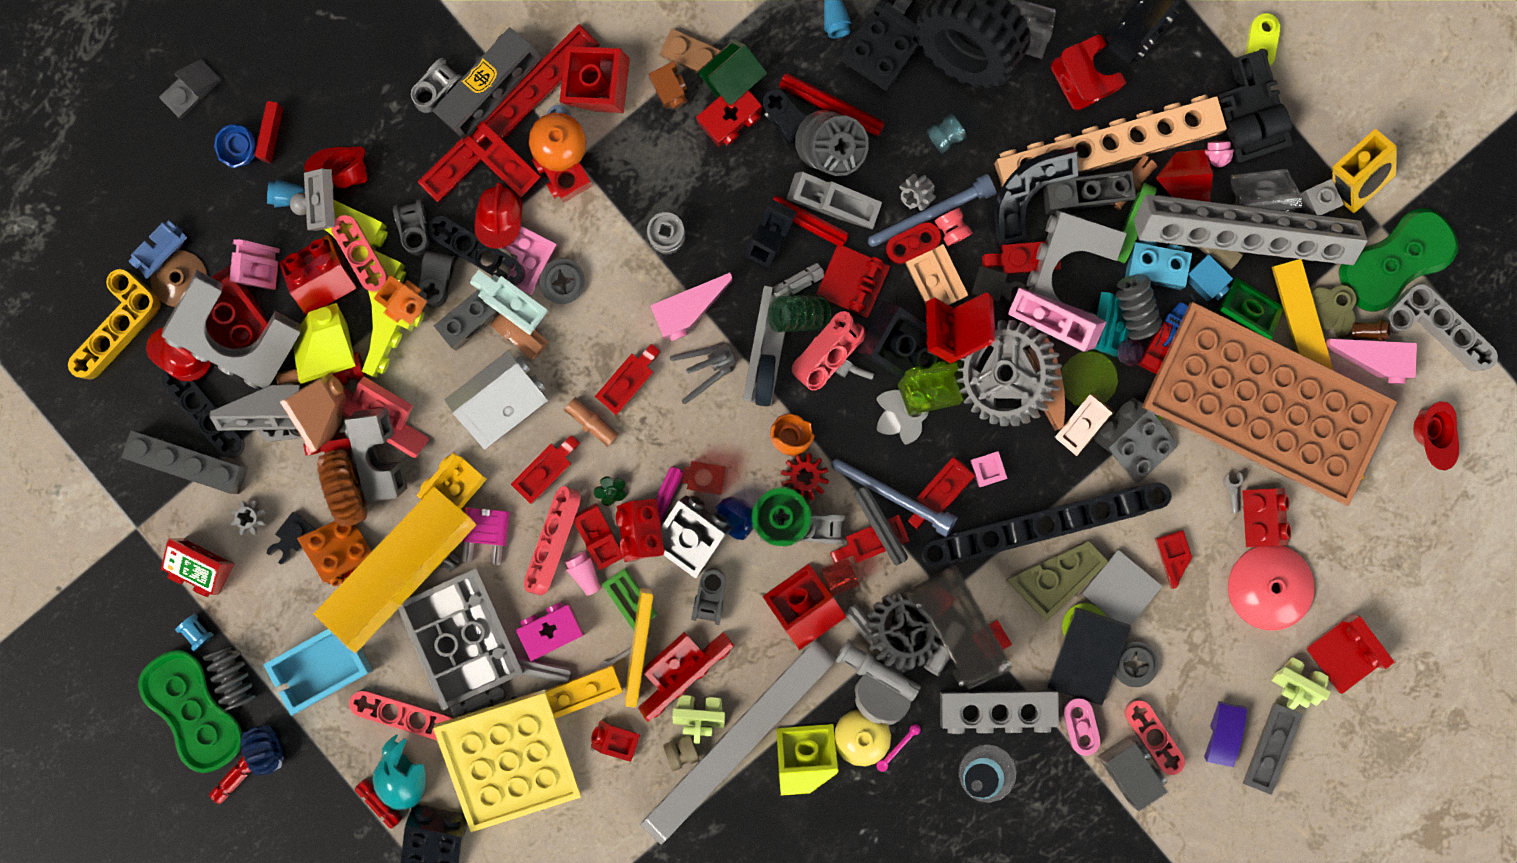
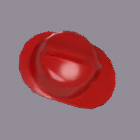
(345, 165)
(498, 217)
(175, 361)
(1438, 434)

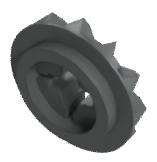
(573, 287)
(1145, 673)

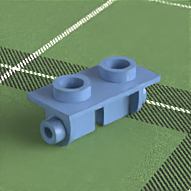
(167, 240)

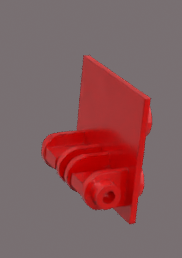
(853, 280)

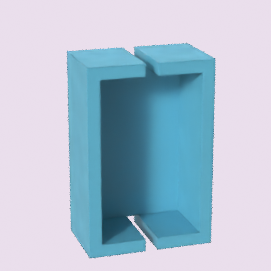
(316, 670)

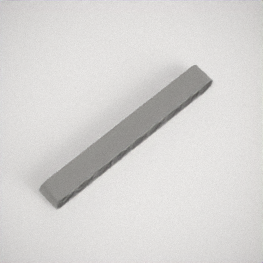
(738, 741)

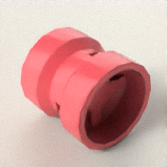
(951, 220)

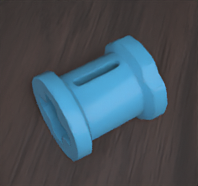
(194, 632)

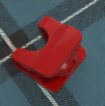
(1080, 79)

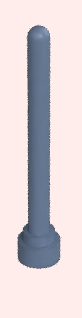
(982, 188)
(941, 521)

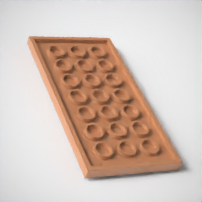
(1269, 404)

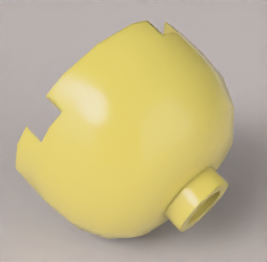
(860, 739)

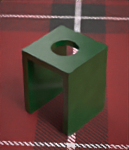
(732, 72)

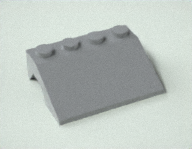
(459, 639)

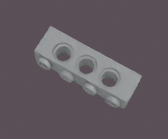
(954, 702)

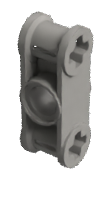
(820, 528)

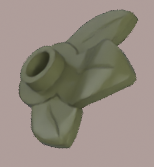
(1333, 314)

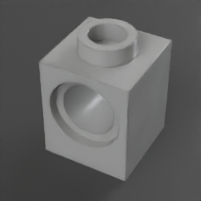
(1321, 199)

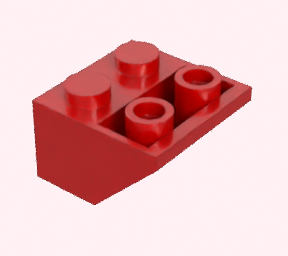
(317, 275)

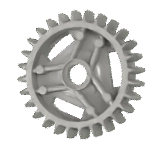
(1026, 382)

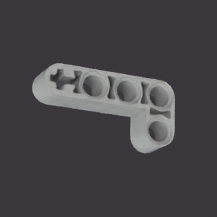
(1445, 333)

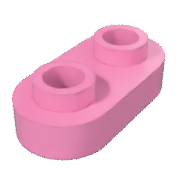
(1081, 726)

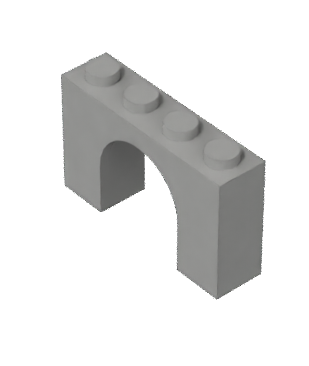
(1067, 236)
(254, 363)

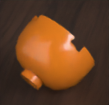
(557, 141)

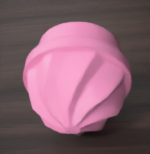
(1219, 152)

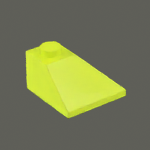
(323, 344)
(805, 757)

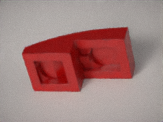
(597, 537)

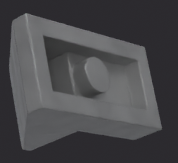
(190, 88)

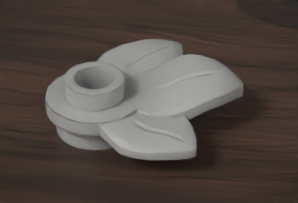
(896, 418)

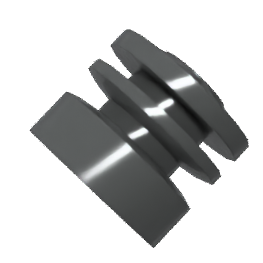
(820, 134)

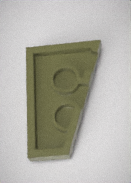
(1058, 579)

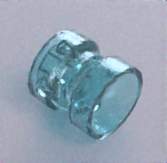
(946, 133)

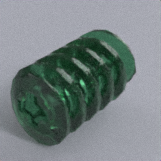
(799, 313)

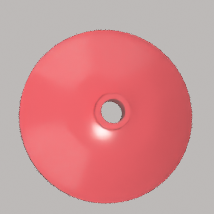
(1252, 593)

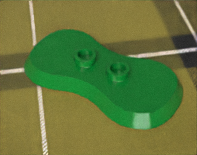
(1416, 247)
(178, 692)

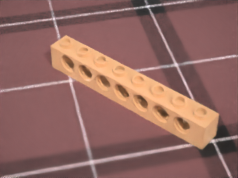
(1209, 124)

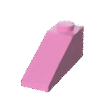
(683, 310)
(1057, 319)
(1380, 358)

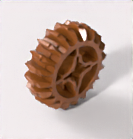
(341, 487)

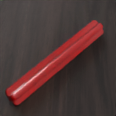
(828, 102)

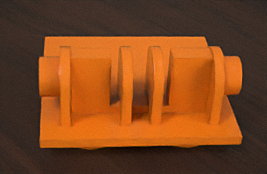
(334, 550)

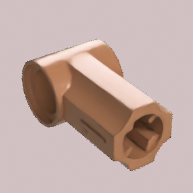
(530, 344)

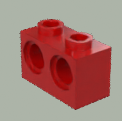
(581, 181)

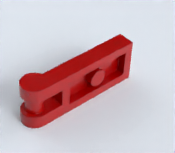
(502, 160)

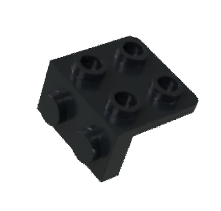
(433, 835)

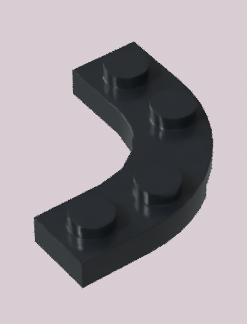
(1023, 184)

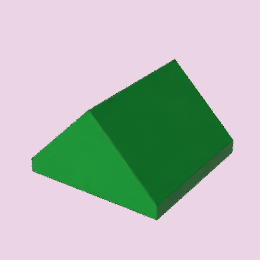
(1250, 309)

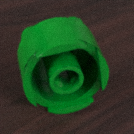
(770, 505)

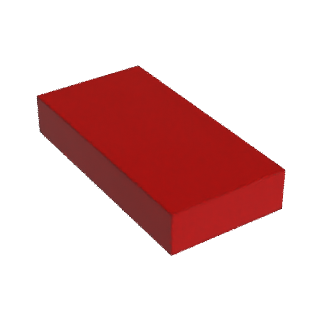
(269, 131)

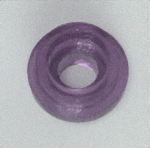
(1130, 352)

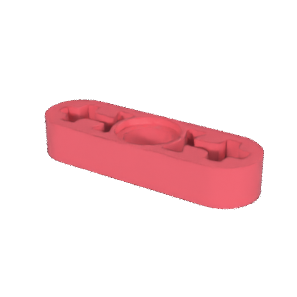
(342, 239)
(1159, 759)

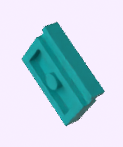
(1114, 329)

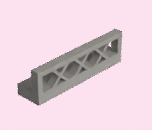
(765, 342)

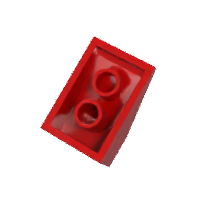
(236, 315)

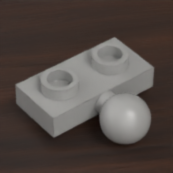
(316, 201)

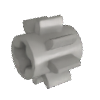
(917, 192)
(242, 522)

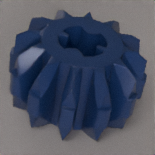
(262, 750)

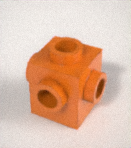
(400, 300)

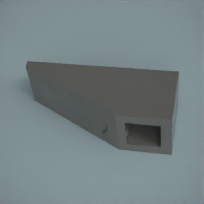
(1089, 192)

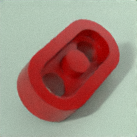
(912, 243)

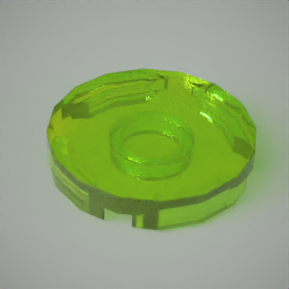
(1088, 374)

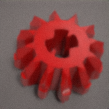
(808, 468)

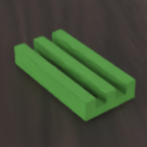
(616, 578)

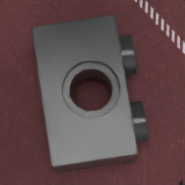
(465, 321)

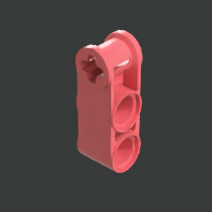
(828, 351)

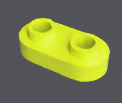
(1260, 39)

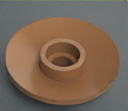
(178, 262)

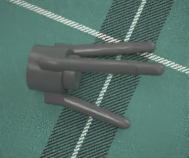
(719, 359)

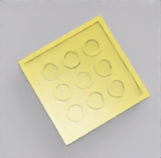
(507, 760)

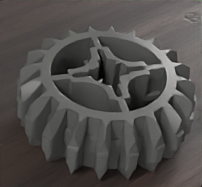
(905, 642)

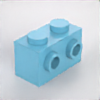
(1163, 266)

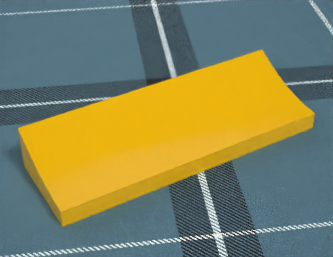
(394, 569)

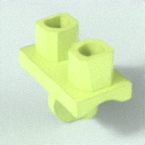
(1298, 688)
(697, 720)

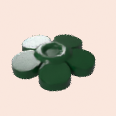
(609, 490)

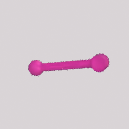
(882, 765)

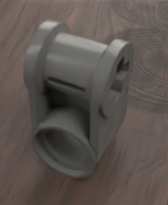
(412, 222)
(437, 273)
(709, 598)

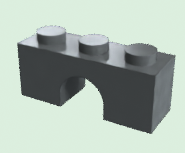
(376, 477)

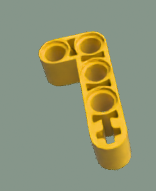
(110, 327)

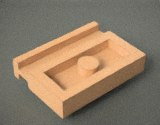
(937, 276)

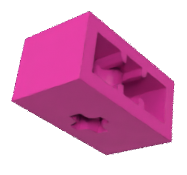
(538, 644)

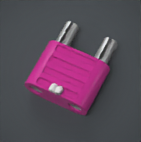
(489, 529)

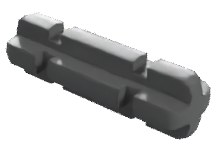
(478, 701)

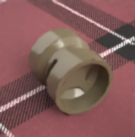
(688, 752)

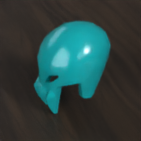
(397, 779)

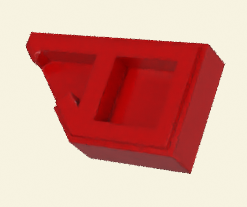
(1174, 555)

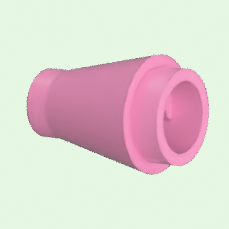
(583, 572)

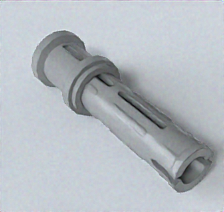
(865, 663)

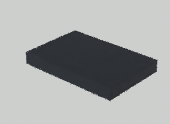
(1088, 656)

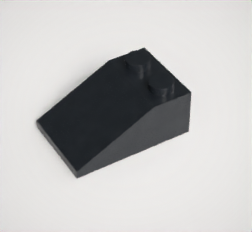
(897, 341)

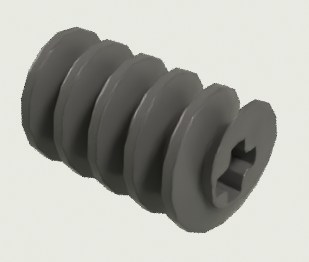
(1138, 306)
(230, 678)

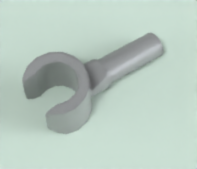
(848, 366)
(1233, 489)

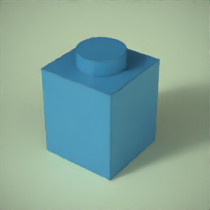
(1209, 278)

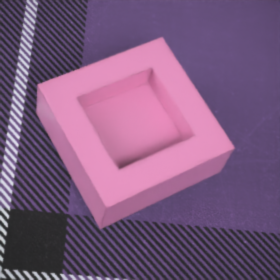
(988, 469)

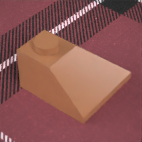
(317, 410)

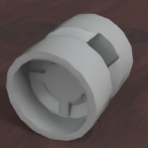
(666, 233)

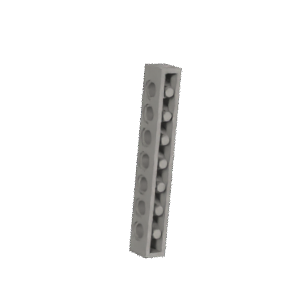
(1249, 230)

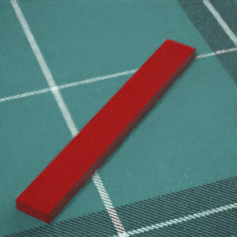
(506, 117)

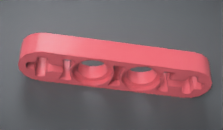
(541, 568)
(405, 712)

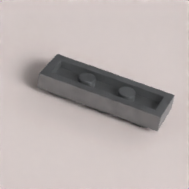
(1272, 748)

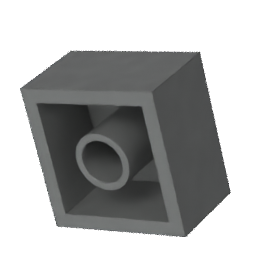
(1133, 774)

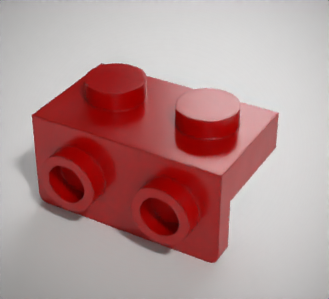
(1266, 517)
(639, 530)

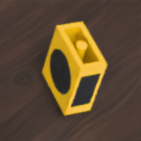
(1365, 170)

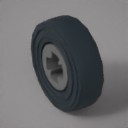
(765, 380)

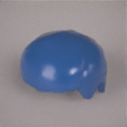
(235, 145)

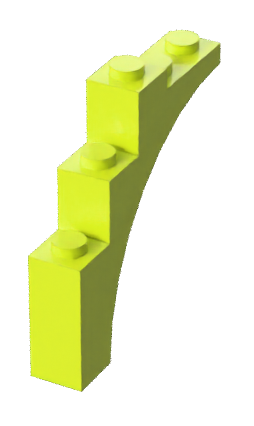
(385, 330)

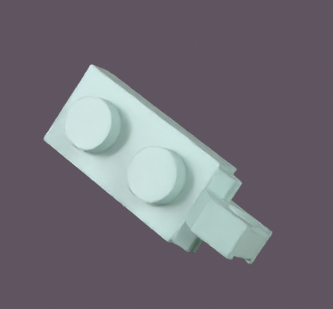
(509, 301)

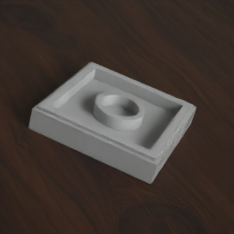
(1121, 589)

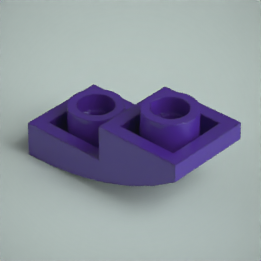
(1227, 734)

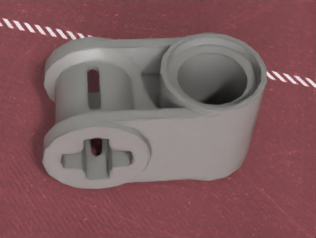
(436, 84)

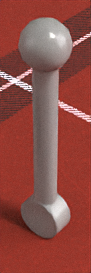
(624, 654)

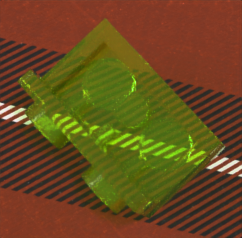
(930, 388)

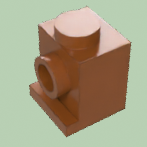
(669, 86)

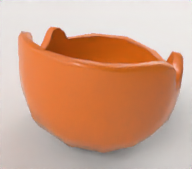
(791, 434)

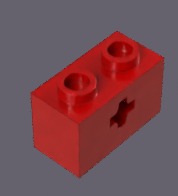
(721, 131)

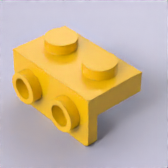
(455, 480)

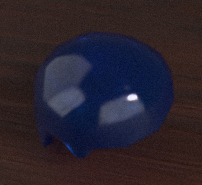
(738, 515)

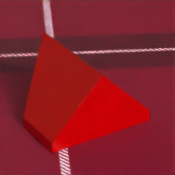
(1188, 176)

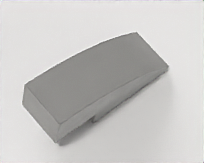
(833, 200)

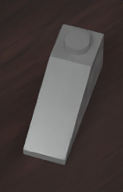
(257, 411)

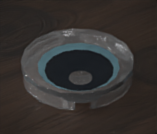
(987, 773)

